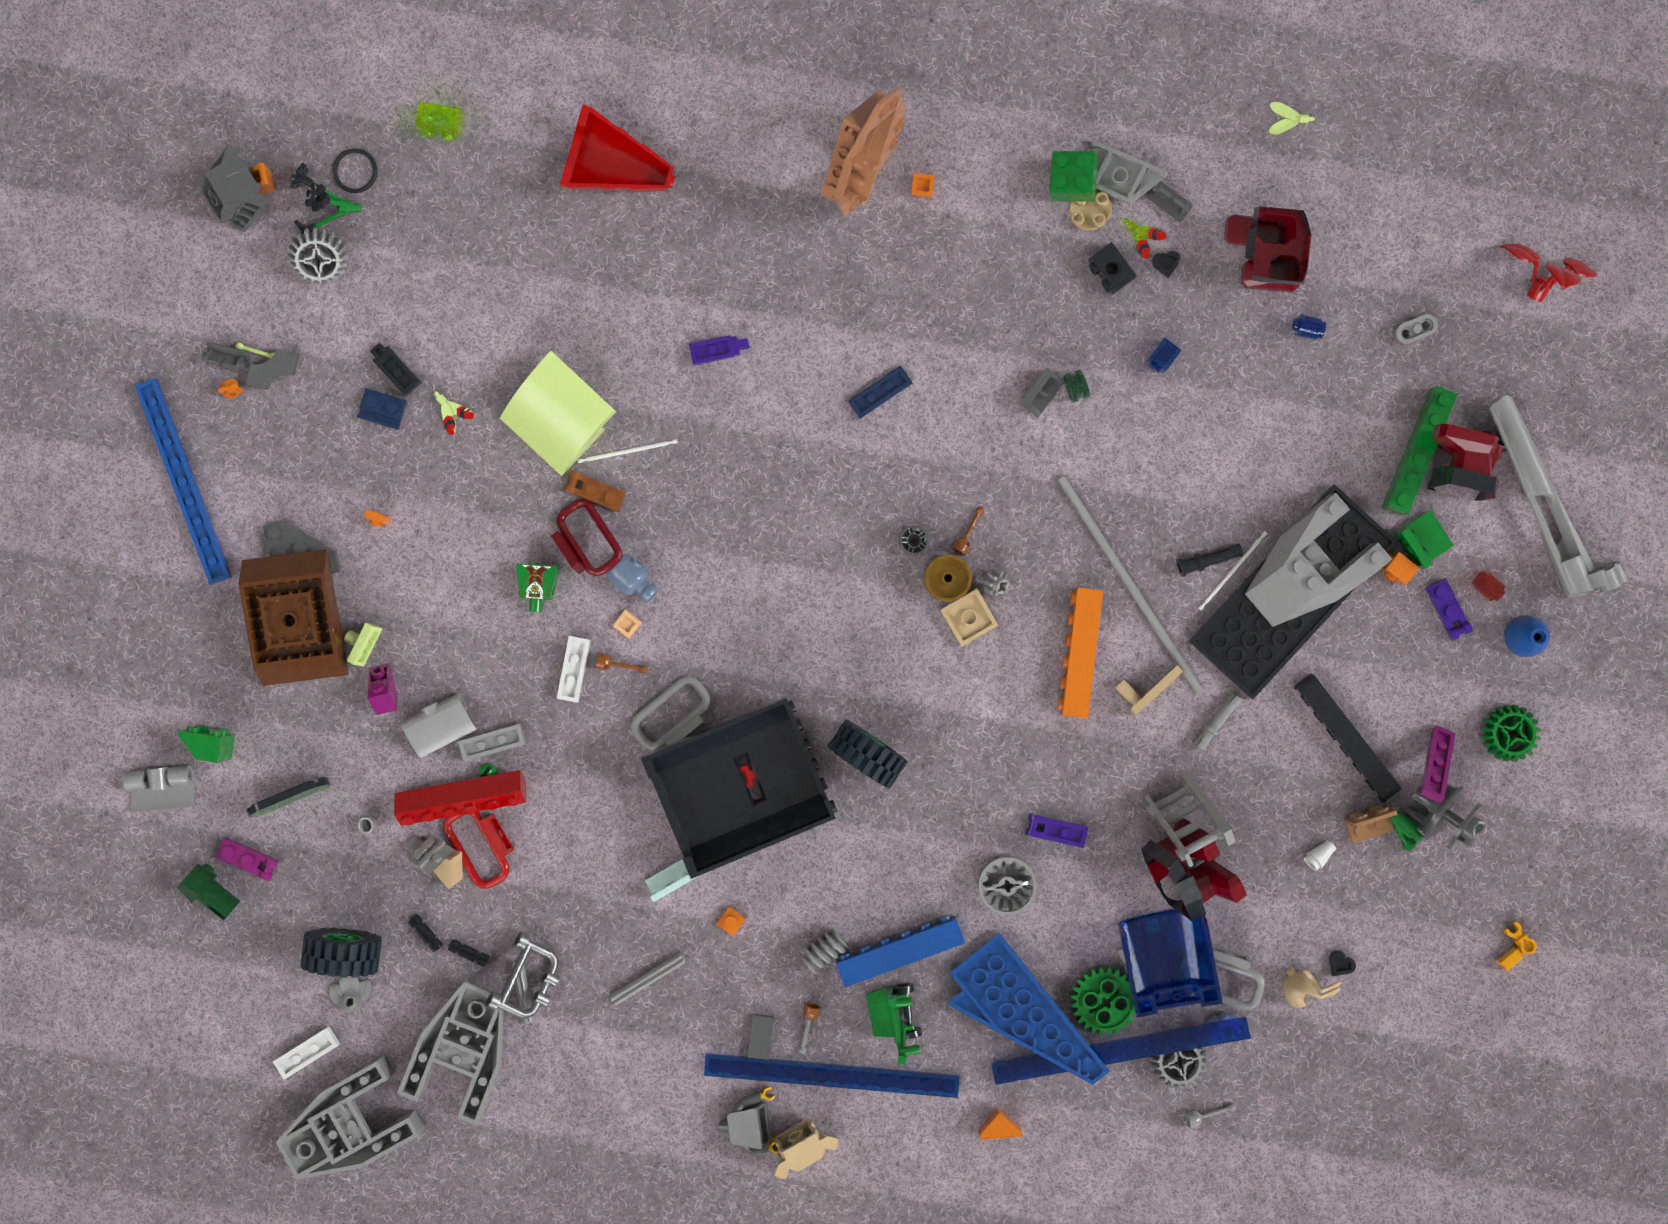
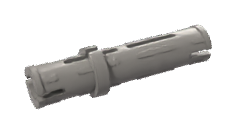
(1217, 722)

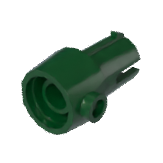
(202, 887)

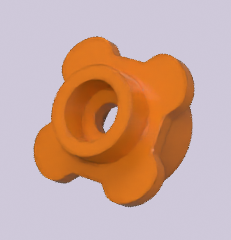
(230, 388)

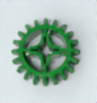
(1506, 740)

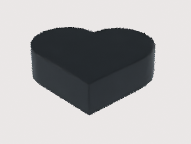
(1166, 262)
(1341, 964)

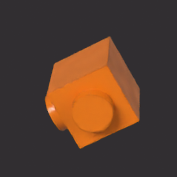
(1399, 569)

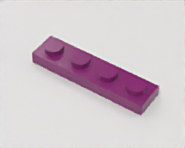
(1437, 764)

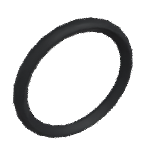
(335, 167)

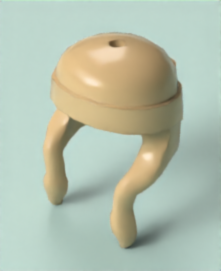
(1304, 983)

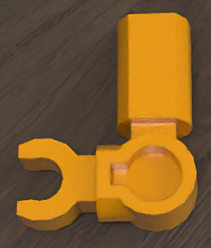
(1515, 954)

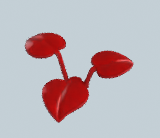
(1563, 276)

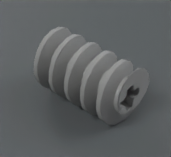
(824, 950)

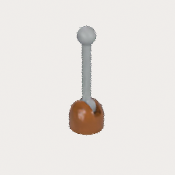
(810, 1012)

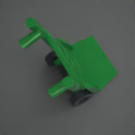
(886, 1018)

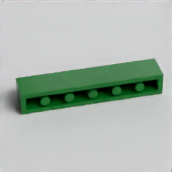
(1418, 451)

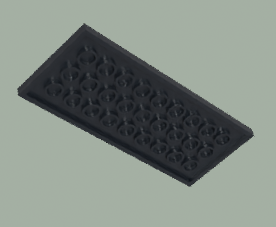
(1245, 643)

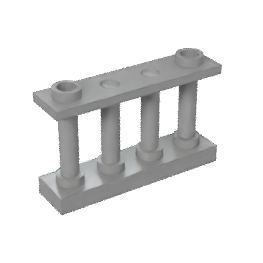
(1210, 816)

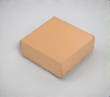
(627, 623)

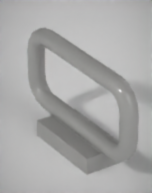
(685, 727)
(1240, 964)

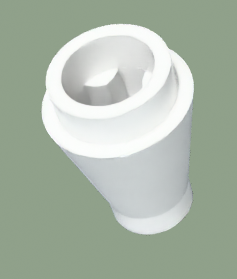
(1319, 856)

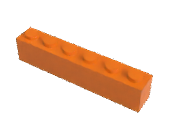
(1081, 652)

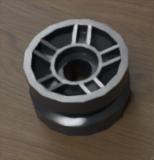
(914, 531)

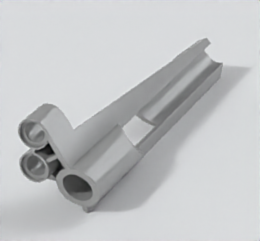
(1569, 556)

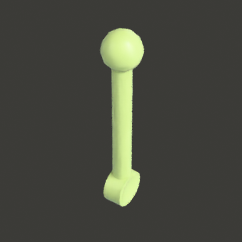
(240, 346)

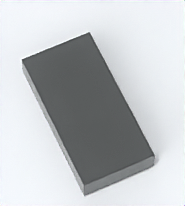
(760, 1036)

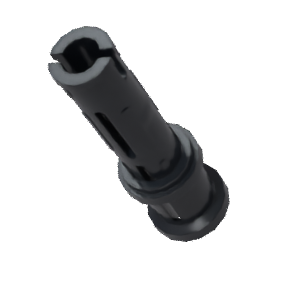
(1199, 562)

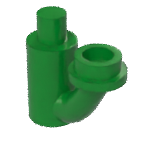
(1406, 831)

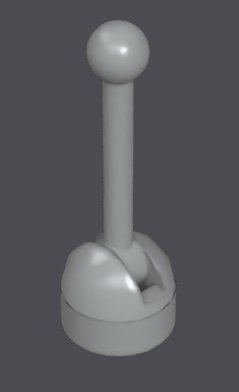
(1194, 1118)

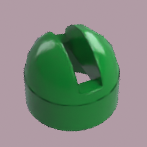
(492, 771)

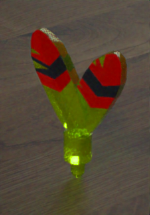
(1140, 234)

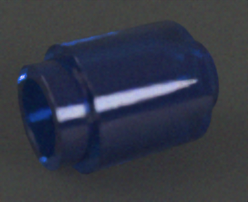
(1309, 327)

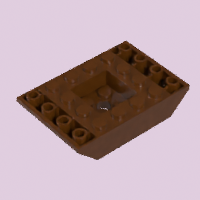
(305, 589)

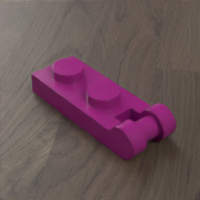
(246, 858)

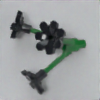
(319, 199)

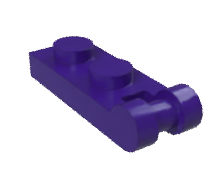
(1448, 608)
(1057, 830)

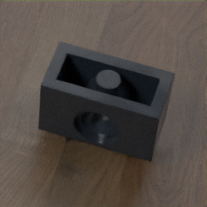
(1111, 256)

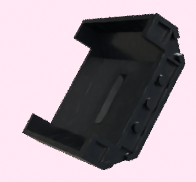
(709, 796)

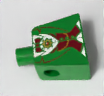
(536, 583)

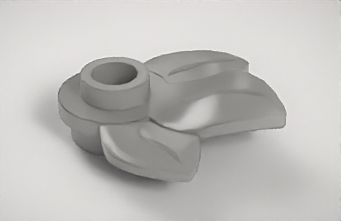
(347, 989)

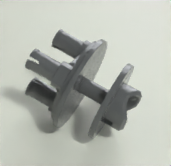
(1441, 811)

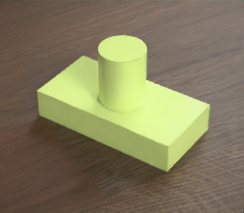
(362, 643)

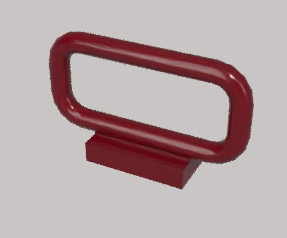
(570, 547)

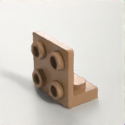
(1369, 823)

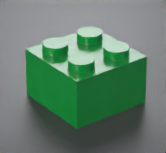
(1073, 176)

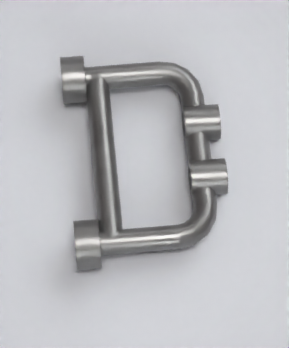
(540, 998)

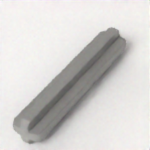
(523, 993)

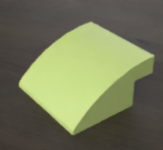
(557, 413)

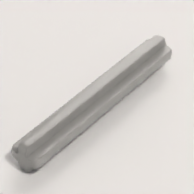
(647, 979)

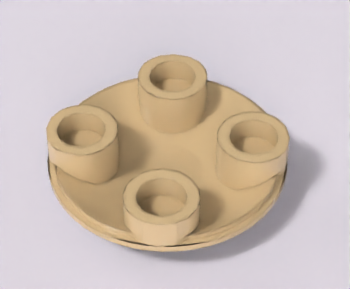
(1091, 214)

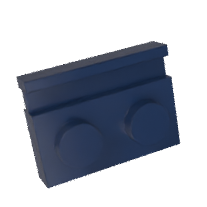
(382, 408)

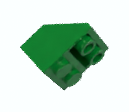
(208, 743)

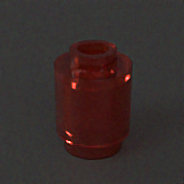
(1488, 586)

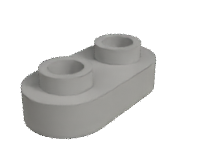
(1415, 329)

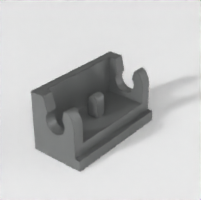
(1042, 392)

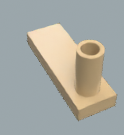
(1139, 703)

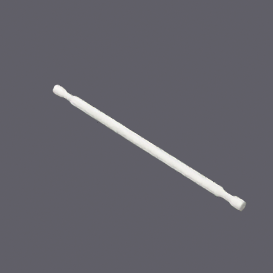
(627, 451)
(1232, 570)

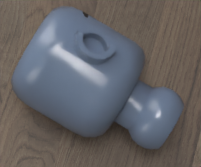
(631, 578)

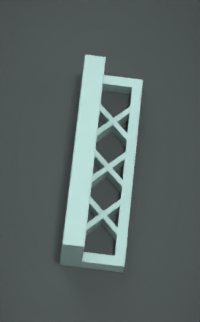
(668, 880)

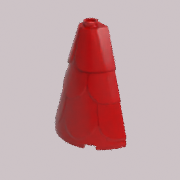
(612, 159)

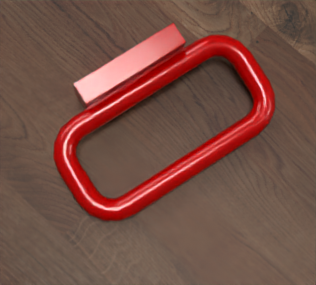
(496, 840)

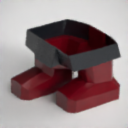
(1262, 250)
(1471, 461)
(1196, 884)

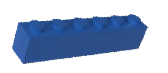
(899, 951)

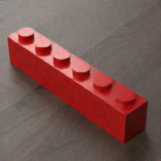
(460, 798)

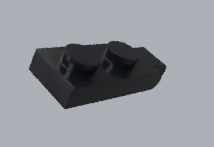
(395, 369)

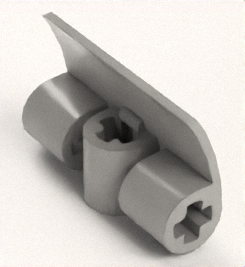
(438, 725)
(160, 788)

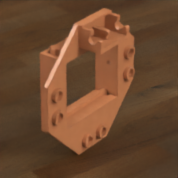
(863, 153)

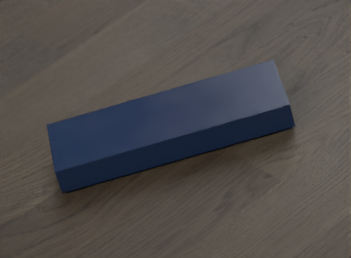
(880, 392)

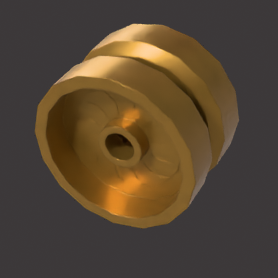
(943, 566)

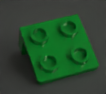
(1423, 539)

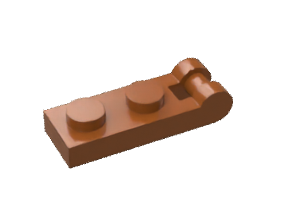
(595, 491)

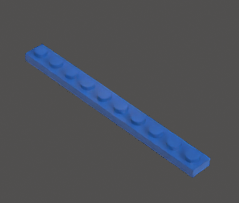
(183, 481)

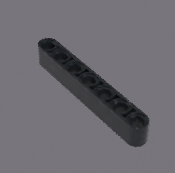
(1348, 737)

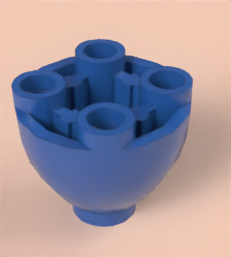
(1520, 636)

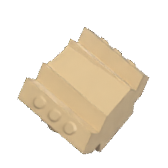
(801, 1147)

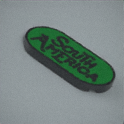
(287, 797)

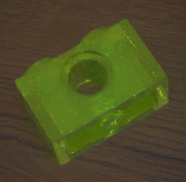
(428, 115)

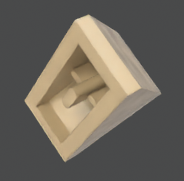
(450, 870)

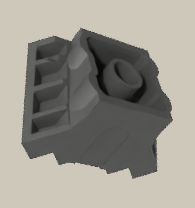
(233, 191)

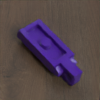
(717, 349)

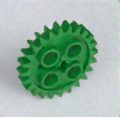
(1093, 985)

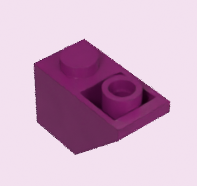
(382, 689)

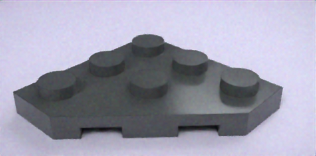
(286, 539)

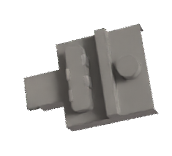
(428, 854)

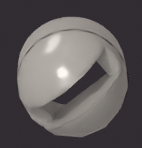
(364, 825)

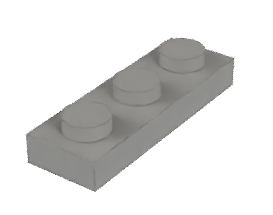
(492, 742)

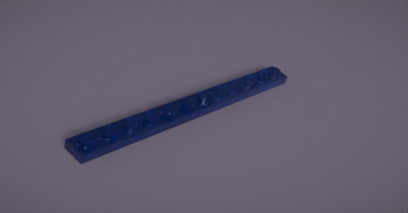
(1131, 1048)
(832, 1075)

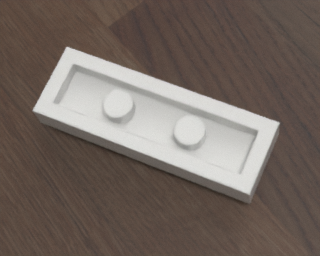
(573, 669)
(306, 1052)

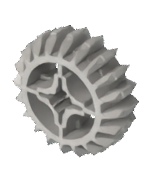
(301, 259)
(1184, 1077)

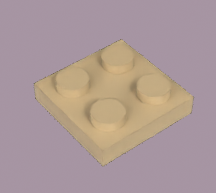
(969, 617)

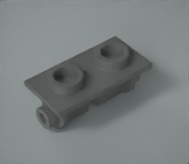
(1169, 201)
(231, 357)

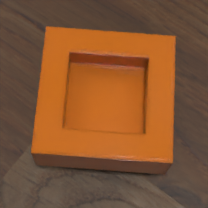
(922, 185)
(377, 518)
(730, 920)

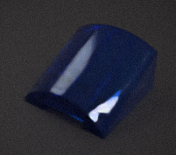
(1169, 962)

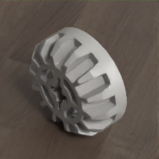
(1026, 883)

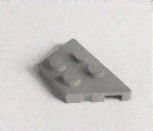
(1124, 175)

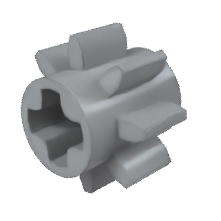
(995, 582)

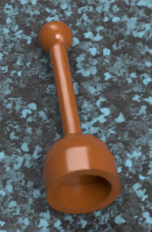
(962, 544)
(604, 662)

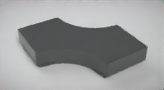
(264, 374)

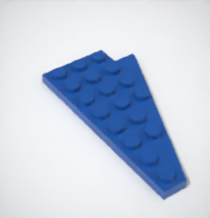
(1012, 1002)

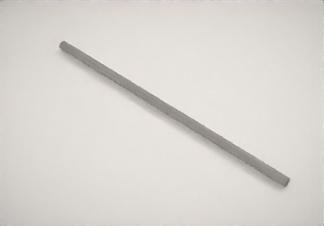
(1129, 584)

